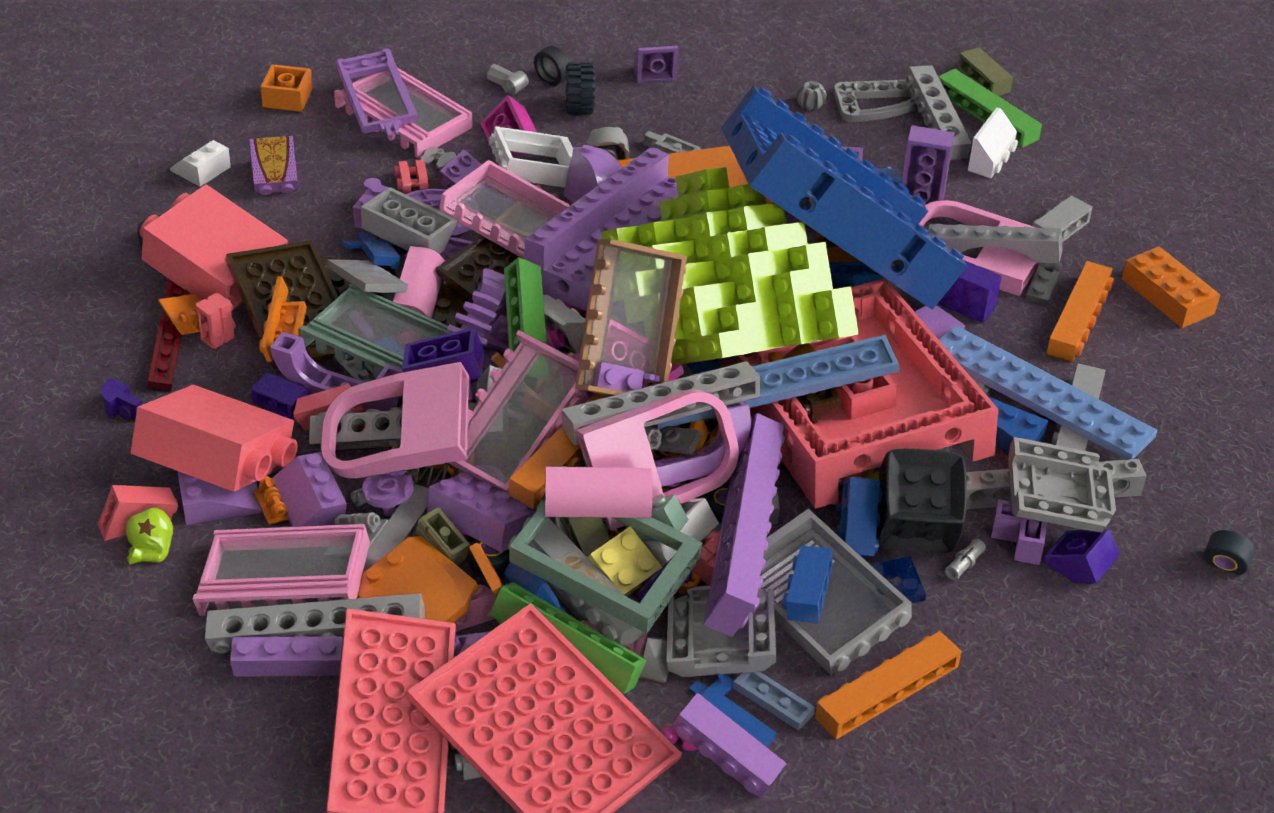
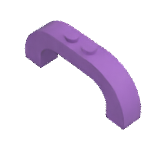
(298, 367)
(706, 460)

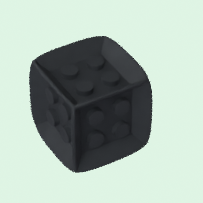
(921, 500)

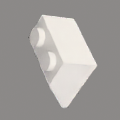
(204, 163)

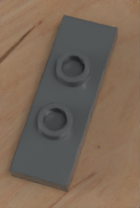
(678, 440)

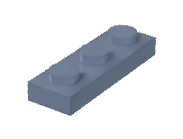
(774, 698)

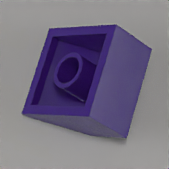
(1083, 555)

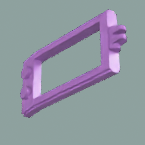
(368, 65)

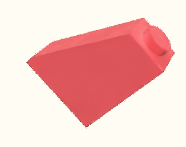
(320, 402)
(129, 501)

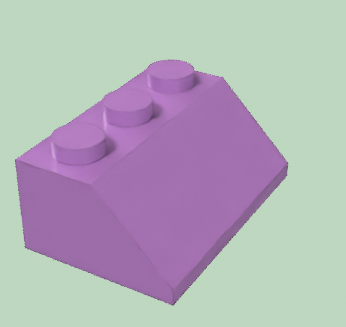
(310, 492)

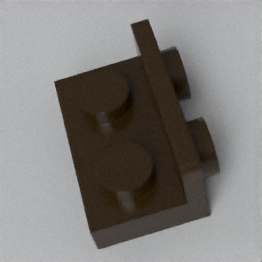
(819, 401)

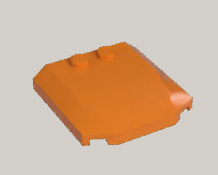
(421, 568)

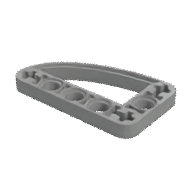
(851, 91)

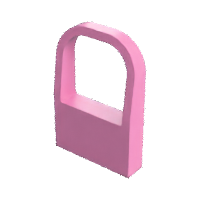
(1011, 265)
(432, 420)
(624, 444)

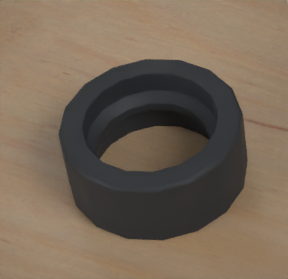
(543, 68)

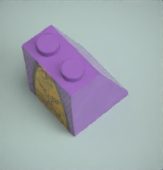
(273, 165)

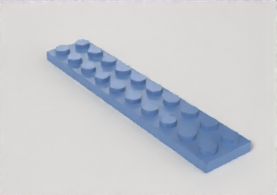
(816, 373)
(1048, 395)

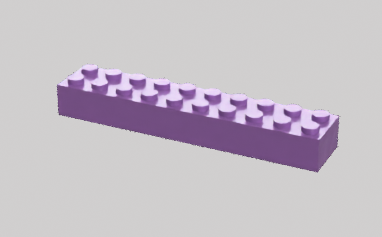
(745, 529)

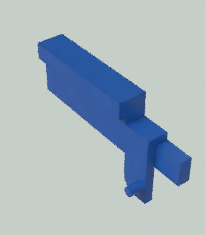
(378, 251)
(716, 696)

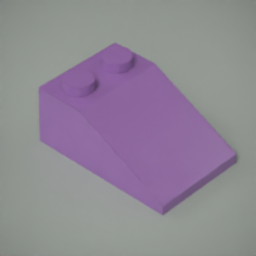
(211, 502)

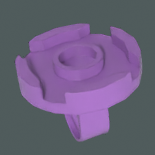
(388, 490)

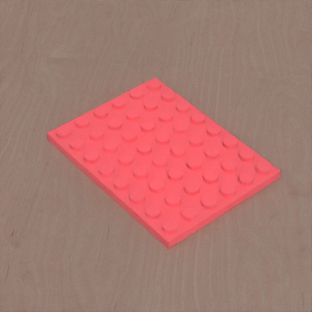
(543, 721)

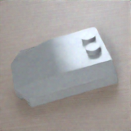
(1060, 485)
(705, 651)

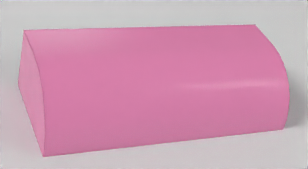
(421, 280)
(598, 492)

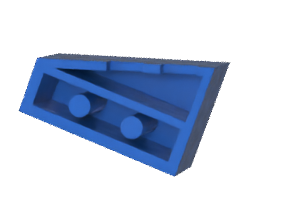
(1017, 423)
(859, 514)

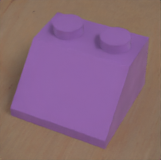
(656, 64)

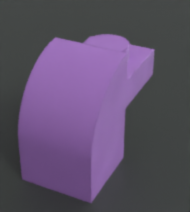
(498, 336)

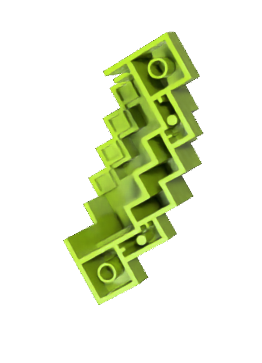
(747, 272)

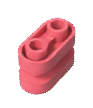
(403, 173)

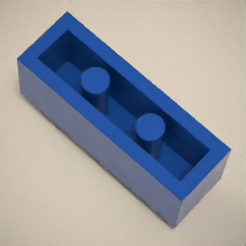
(808, 584)

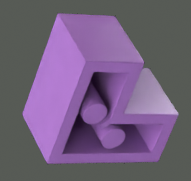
(1026, 532)

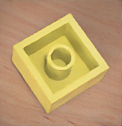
(626, 561)

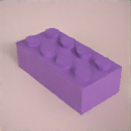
(927, 163)
(479, 509)

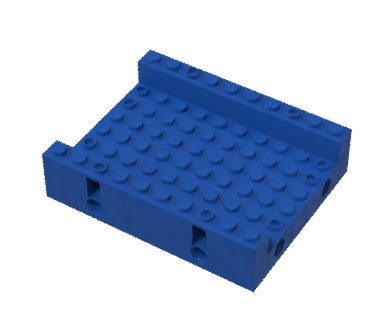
(840, 196)

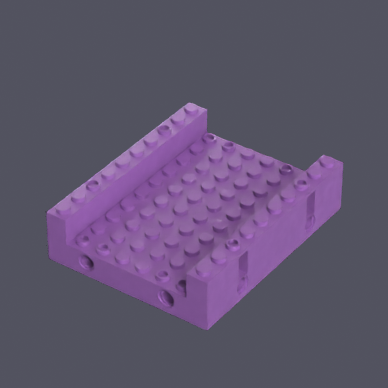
(569, 241)

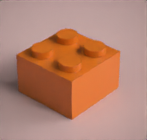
(286, 88)

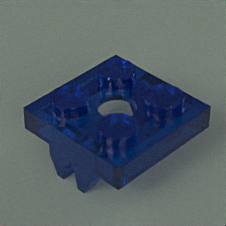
(905, 569)

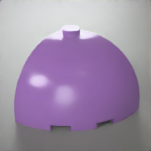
(587, 170)

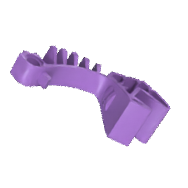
(487, 304)

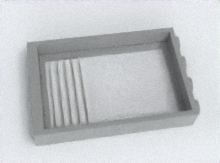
(858, 601)

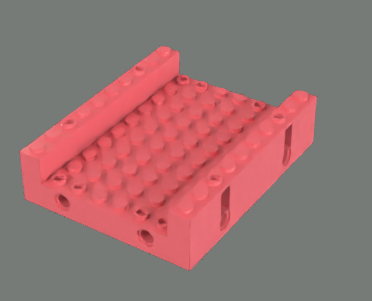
(920, 407)

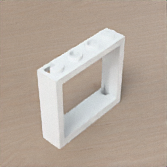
(507, 140)

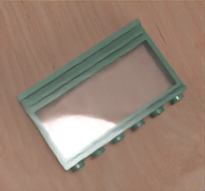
(369, 329)

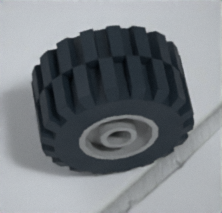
(580, 88)

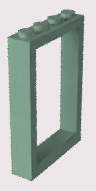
(637, 615)

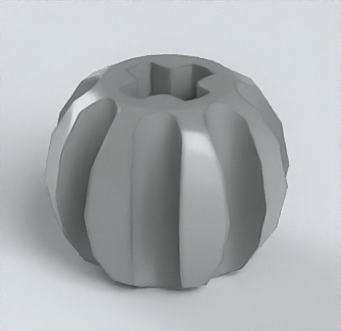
(811, 95)

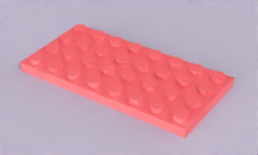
(382, 744)

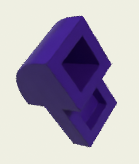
(119, 400)

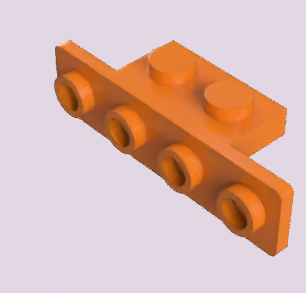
(282, 317)

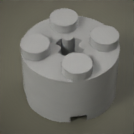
(612, 140)

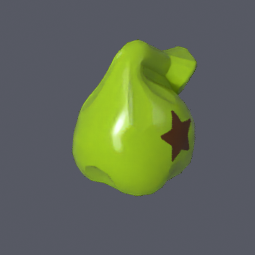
(149, 535)

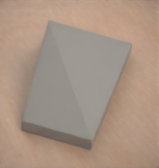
(656, 656)

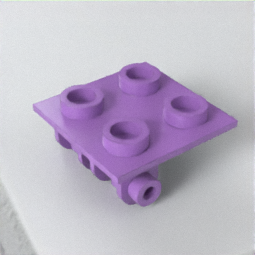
(458, 168)

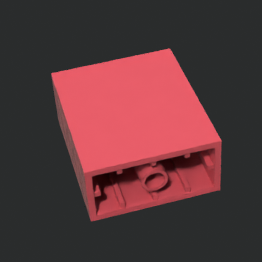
(196, 235)
(213, 437)

